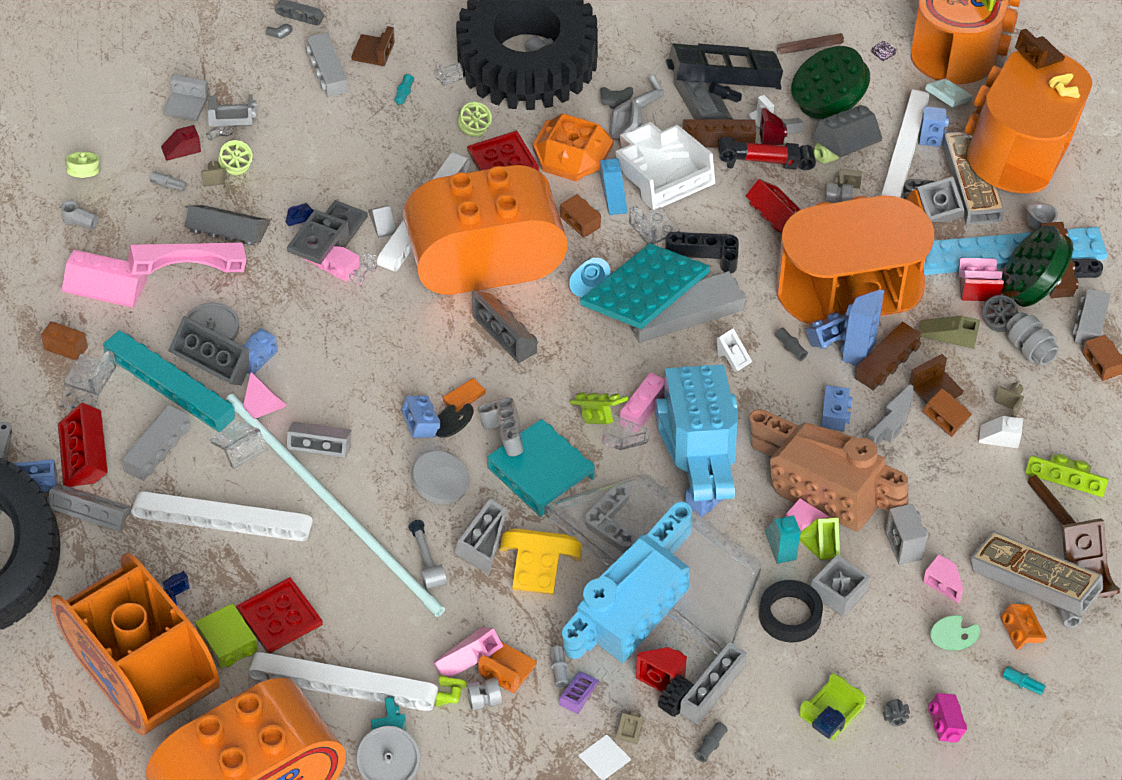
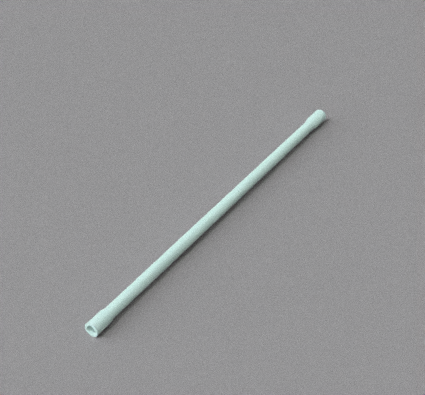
(428, 600)

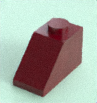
(771, 128)
(181, 143)

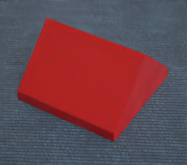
(980, 289)

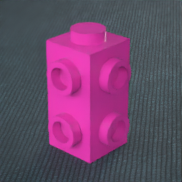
(947, 717)

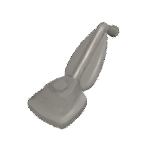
(629, 114)

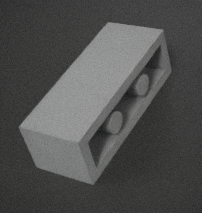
(1092, 316)
(319, 439)

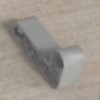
(503, 414)

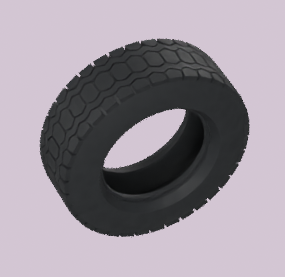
(35, 547)

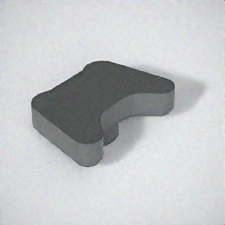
(615, 98)

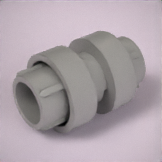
(1036, 343)

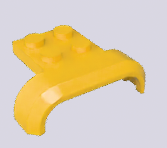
(538, 557)

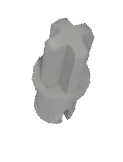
(167, 181)
(559, 666)

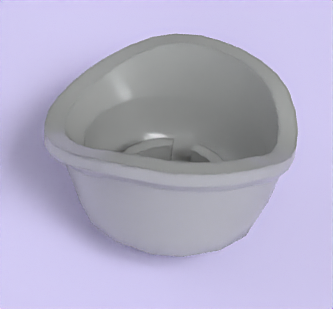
(1040, 213)

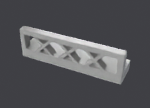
(88, 507)

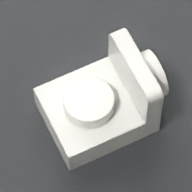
(763, 102)

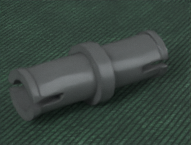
(791, 344)
(710, 742)

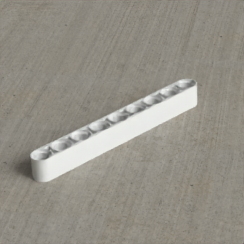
(906, 144)
(399, 244)
(222, 516)
(345, 681)

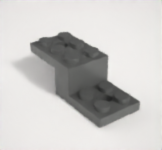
(327, 231)

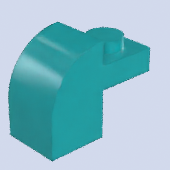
(393, 716)

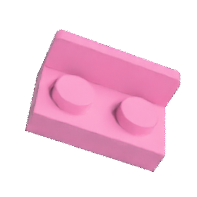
(979, 268)

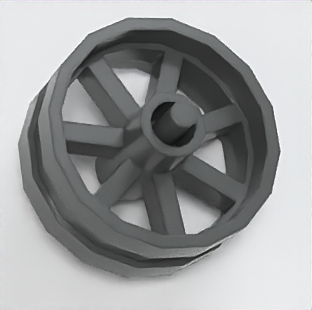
(1000, 312)

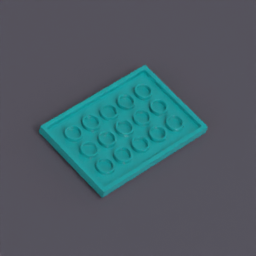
(645, 286)

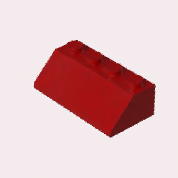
(772, 203)
(82, 446)

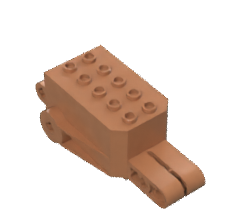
(827, 469)

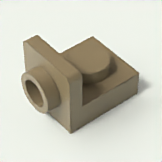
(849, 177)
(630, 727)

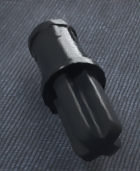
(725, 92)

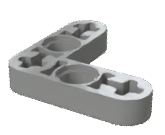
(605, 520)

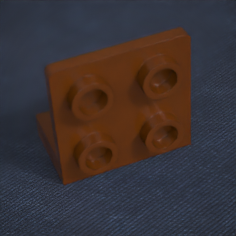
(374, 49)
(1037, 50)
(931, 378)

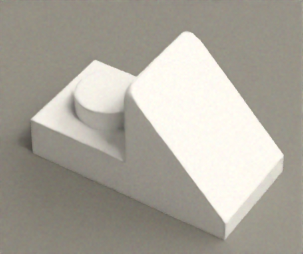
(733, 349)

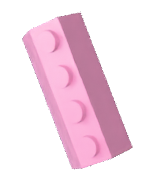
(102, 279)

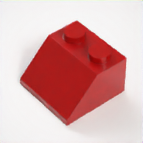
(660, 666)

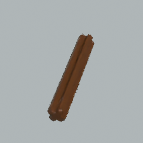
(811, 43)
(1050, 500)

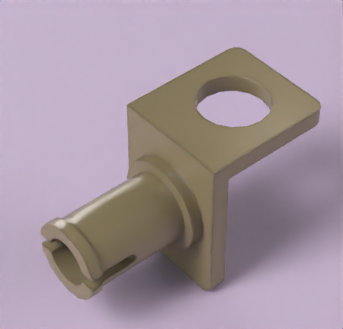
(215, 176)
(1011, 398)

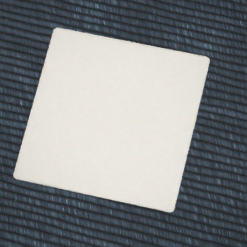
(604, 757)

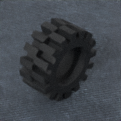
(673, 694)

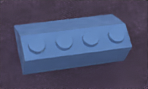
(861, 327)

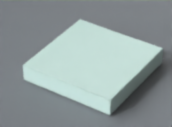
(949, 92)

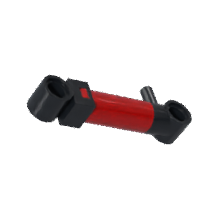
(788, 155)

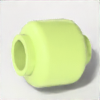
(824, 155)

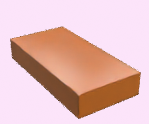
(464, 394)

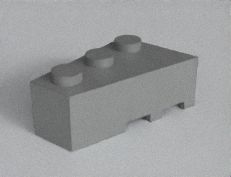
(482, 537)

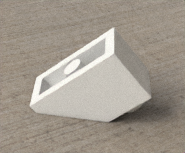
(1002, 431)

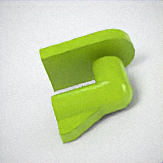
(453, 697)

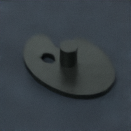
(450, 420)

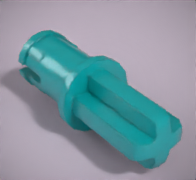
(404, 89)
(1023, 680)

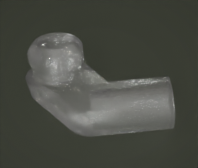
(219, 131)

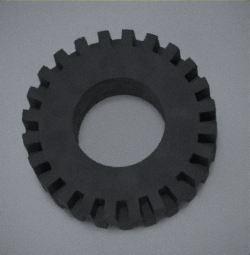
(527, 74)

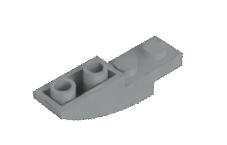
(894, 419)

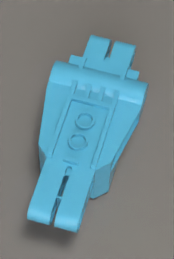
(700, 428)
(633, 591)

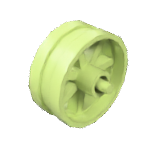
(474, 119)
(235, 157)
(82, 164)

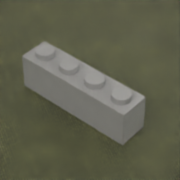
(326, 64)
(156, 443)
(713, 683)

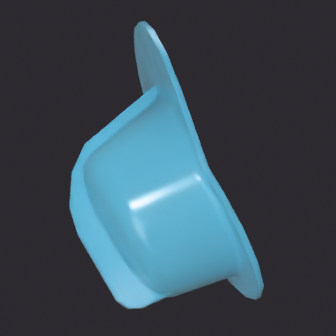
(588, 276)

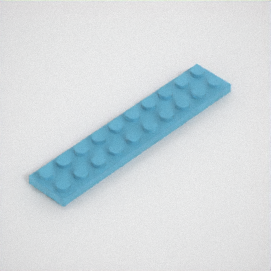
(946, 253)

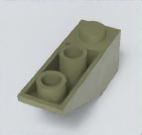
(953, 330)

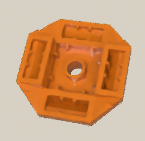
(571, 147)

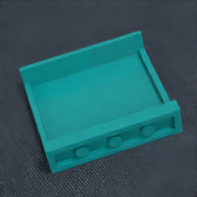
(543, 468)

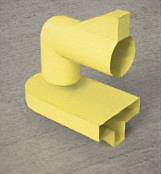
(1059, 82)

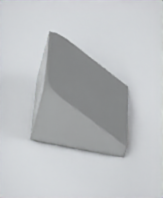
(793, 125)

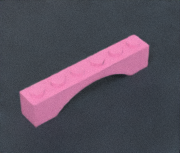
(223, 256)

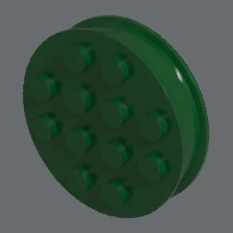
(830, 82)
(1036, 266)

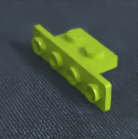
(597, 407)
(1067, 473)

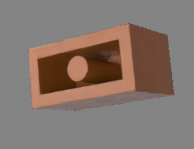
(580, 215)
(64, 340)
(1103, 357)
(947, 412)

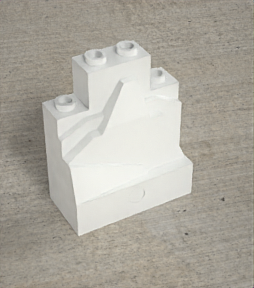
(665, 163)

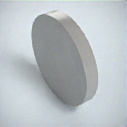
(217, 318)
(440, 477)
(388, 755)

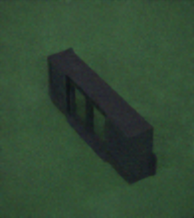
(691, 64)

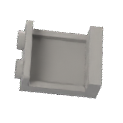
(231, 114)

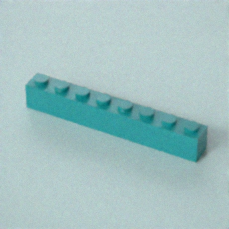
(170, 381)

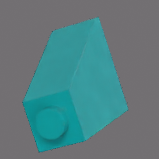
(784, 538)

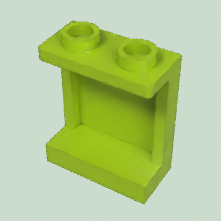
(227, 635)
(837, 695)

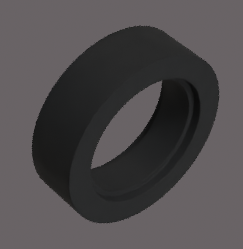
(797, 590)

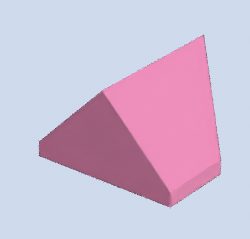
(260, 398)

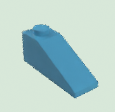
(613, 186)

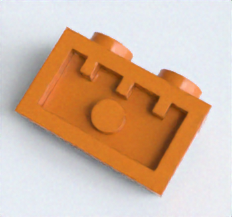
(1022, 625)

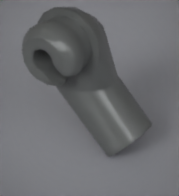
(280, 32)

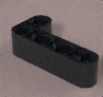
(706, 246)

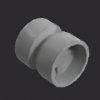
(838, 194)
(491, 696)

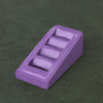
(576, 705)

